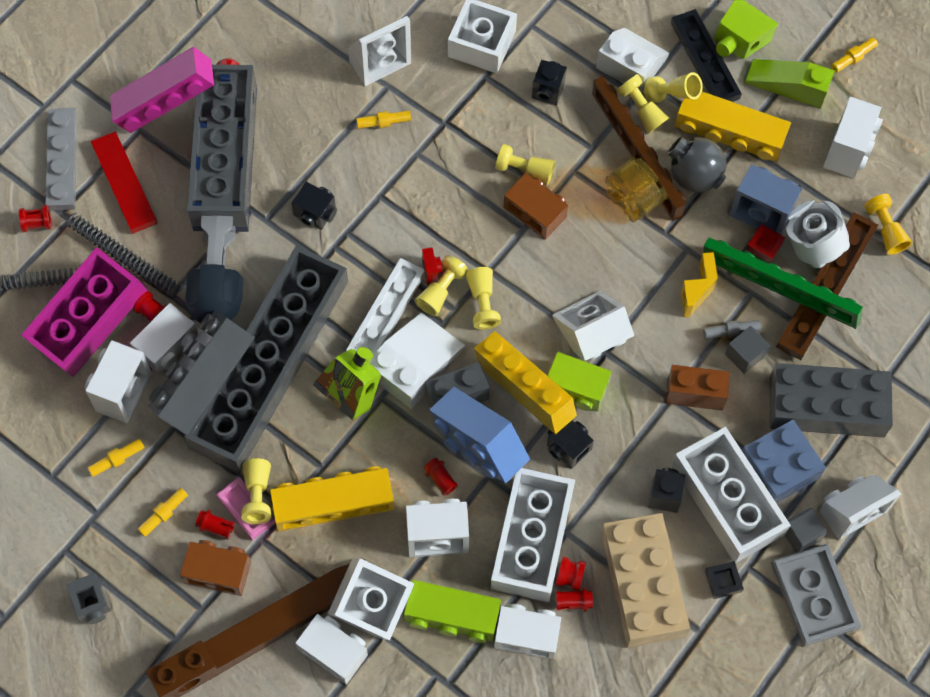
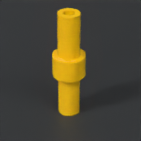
(854, 54)
(383, 119)
(116, 457)
(162, 512)

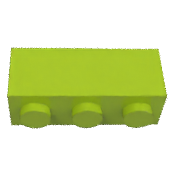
(452, 611)

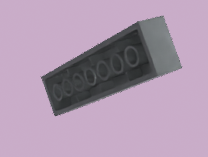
(283, 337)

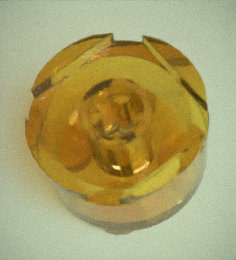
(635, 188)

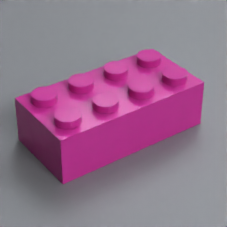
(84, 312)

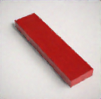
(124, 182)

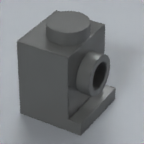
(84, 590)

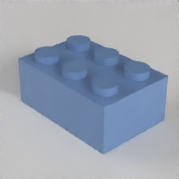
(479, 435)

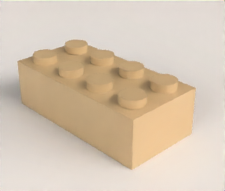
(645, 580)

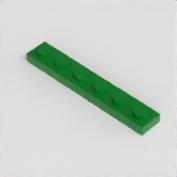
(788, 285)

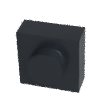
(724, 580)

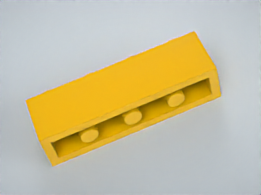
(733, 125)
(525, 382)
(332, 498)

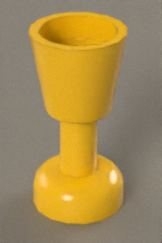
(893, 235)

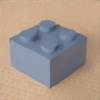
(764, 199)
(784, 461)

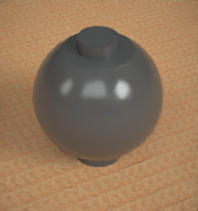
(697, 164)

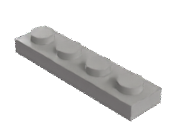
(61, 159)

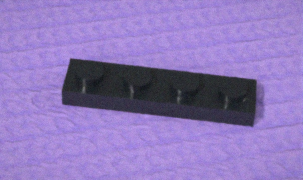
(704, 56)

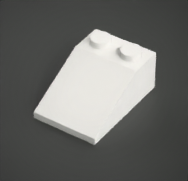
(382, 51)
(414, 356)

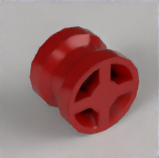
(571, 573)

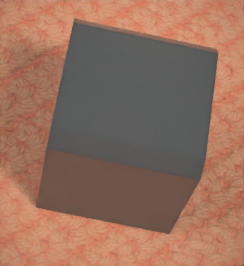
(747, 349)
(805, 530)

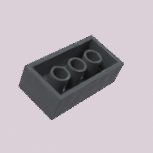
(200, 372)
(831, 399)

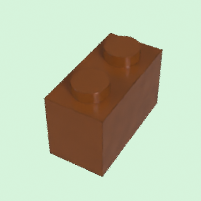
(535, 205)
(697, 387)
(216, 567)

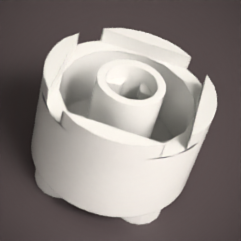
(817, 233)

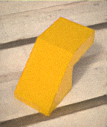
(696, 291)

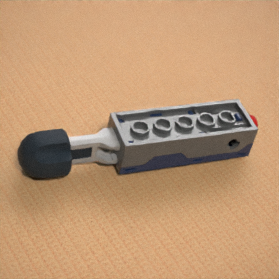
(221, 184)

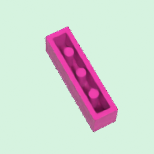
(161, 90)

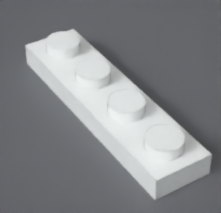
(388, 306)

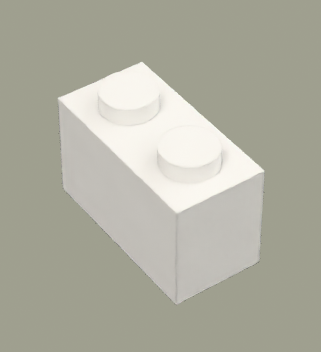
(165, 338)
(528, 631)
(332, 648)

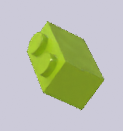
(580, 380)

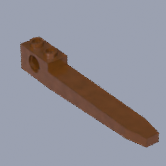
(210, 658)

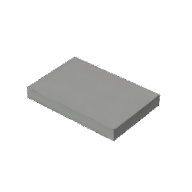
(815, 595)

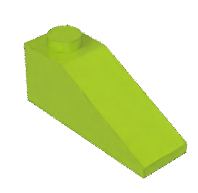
(791, 79)

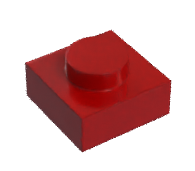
(765, 243)
(431, 265)

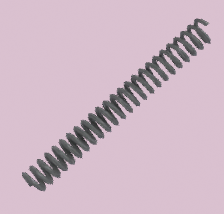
(145, 267)
(32, 283)

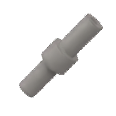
(730, 329)

